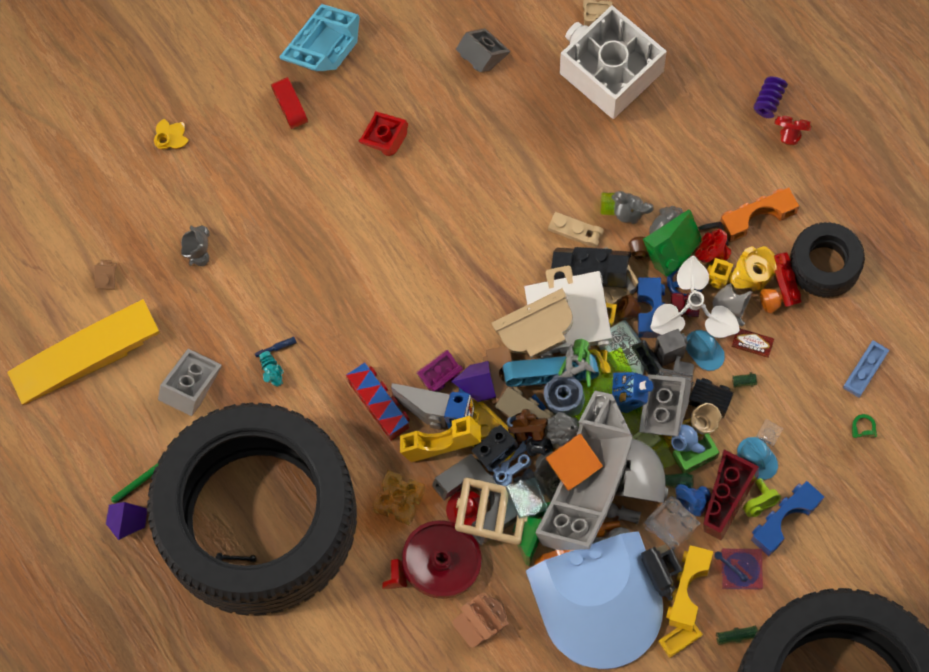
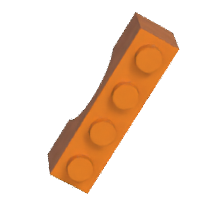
(779, 204)

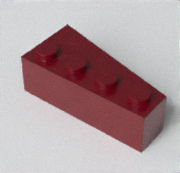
(730, 490)

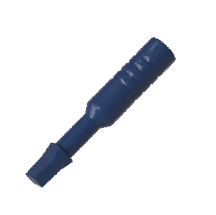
(278, 346)

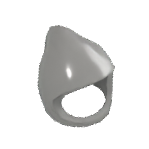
(735, 303)

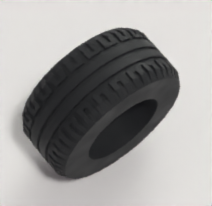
(833, 237)

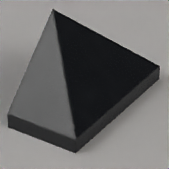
(647, 357)

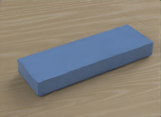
(865, 369)

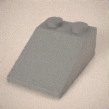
(188, 382)
(424, 404)
(665, 405)

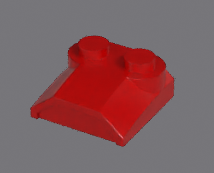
(385, 133)

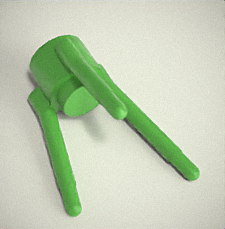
(581, 349)

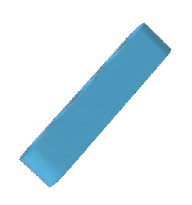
(541, 371)

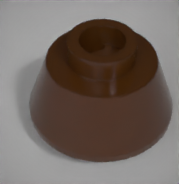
(638, 248)
(628, 307)

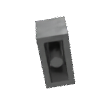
(669, 346)

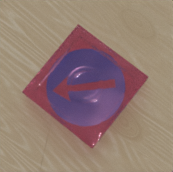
(745, 561)

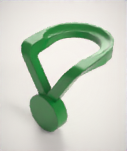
(868, 433)

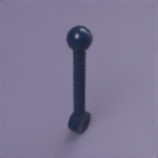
(718, 556)

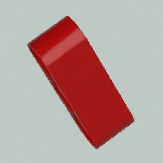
(289, 103)

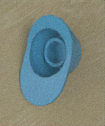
(705, 350)
(759, 453)

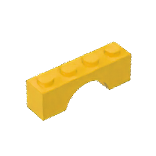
(421, 445)
(696, 565)

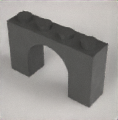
(451, 482)

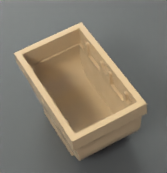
(537, 328)

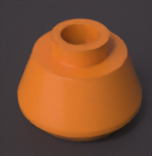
(770, 300)

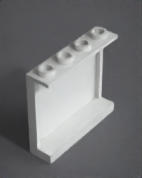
(587, 307)

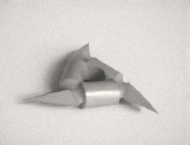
(574, 370)

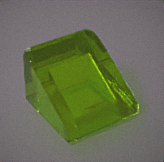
(607, 204)

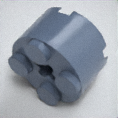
(557, 388)

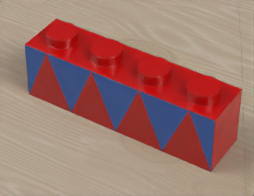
(377, 401)

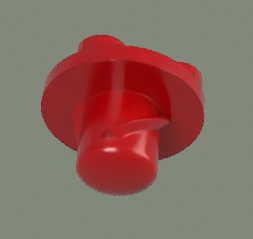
(791, 129)
(713, 247)
(471, 510)

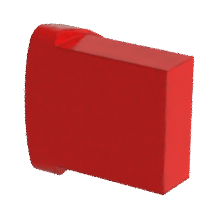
(398, 578)

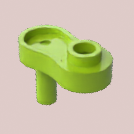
(768, 499)

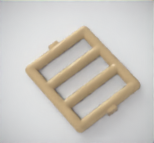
(478, 529)

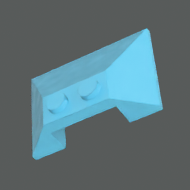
(324, 39)

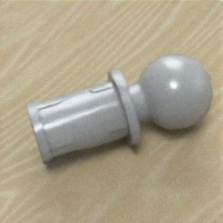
(623, 513)

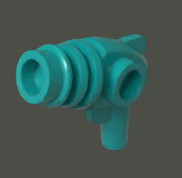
(273, 371)

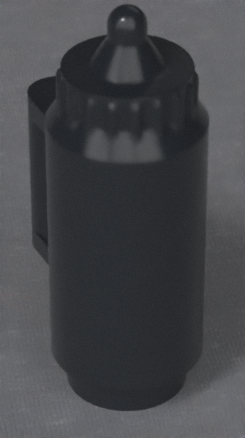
(659, 572)

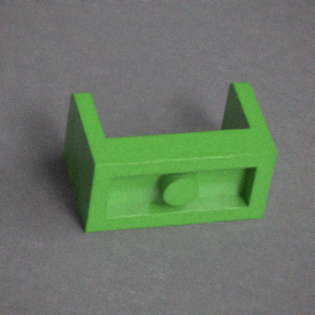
(691, 460)

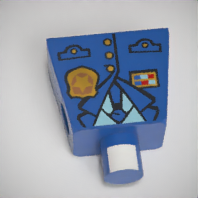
(630, 390)

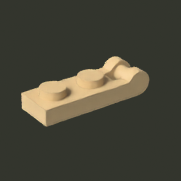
(575, 229)

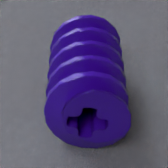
(769, 96)

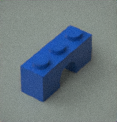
(649, 291)

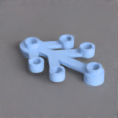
(509, 472)

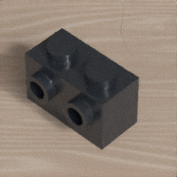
(495, 448)

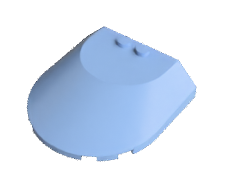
(599, 602)

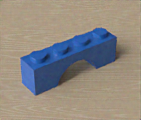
(803, 501)

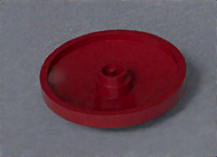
(435, 543)

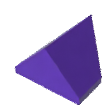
(477, 381)
(125, 519)

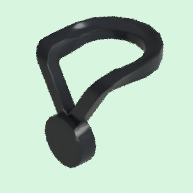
(712, 225)

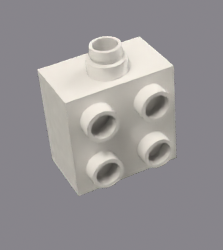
(611, 61)

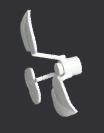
(694, 276)

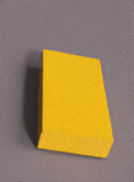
(678, 640)

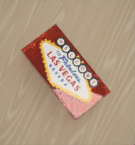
(753, 342)

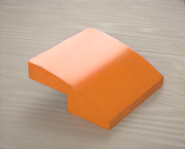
(574, 462)

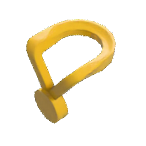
(604, 366)

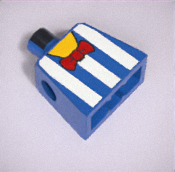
(458, 406)

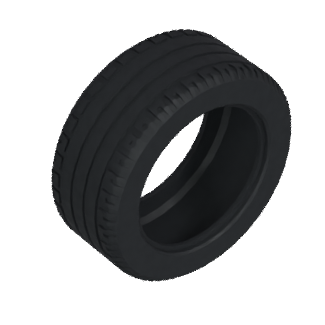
(224, 438)
(844, 615)

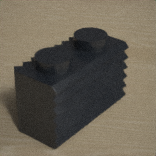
(706, 392)

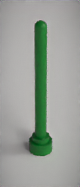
(133, 485)

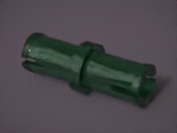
(736, 635)

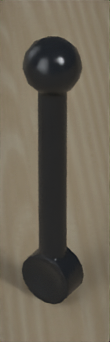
(252, 558)

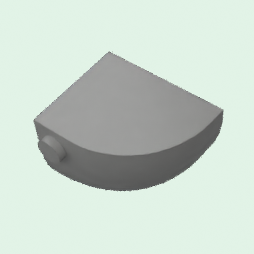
(643, 475)

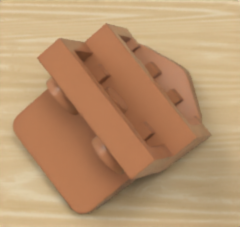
(480, 619)

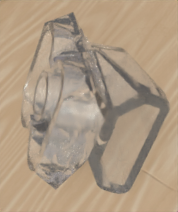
(672, 523)

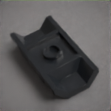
(610, 263)

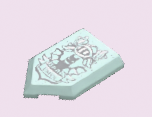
(625, 337)

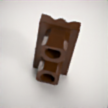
(528, 423)

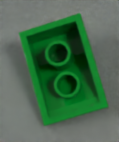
(673, 243)

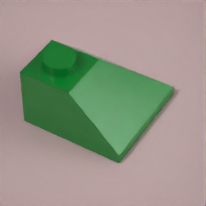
(529, 539)

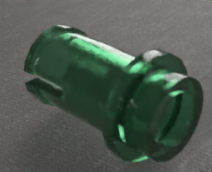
(744, 380)

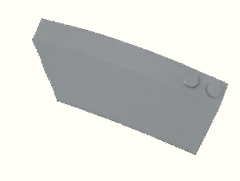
(579, 513)

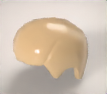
(705, 418)

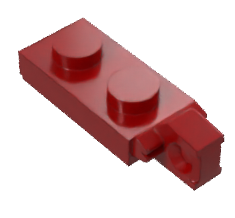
(786, 280)

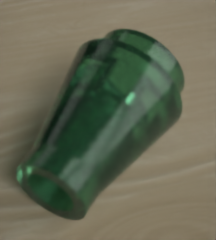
(676, 479)

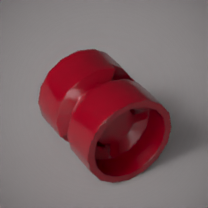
(679, 301)

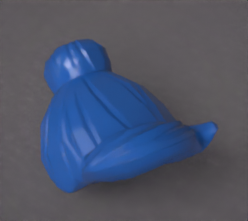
(693, 499)

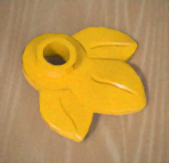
(172, 133)

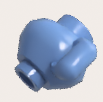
(687, 440)

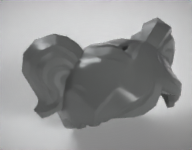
(625, 202)
(195, 245)

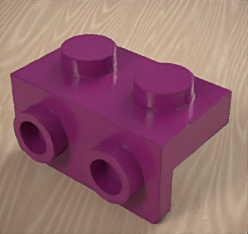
(439, 371)

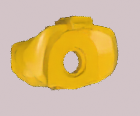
(744, 275)

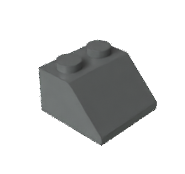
(482, 49)

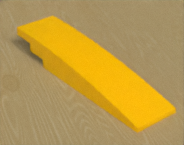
(84, 352)

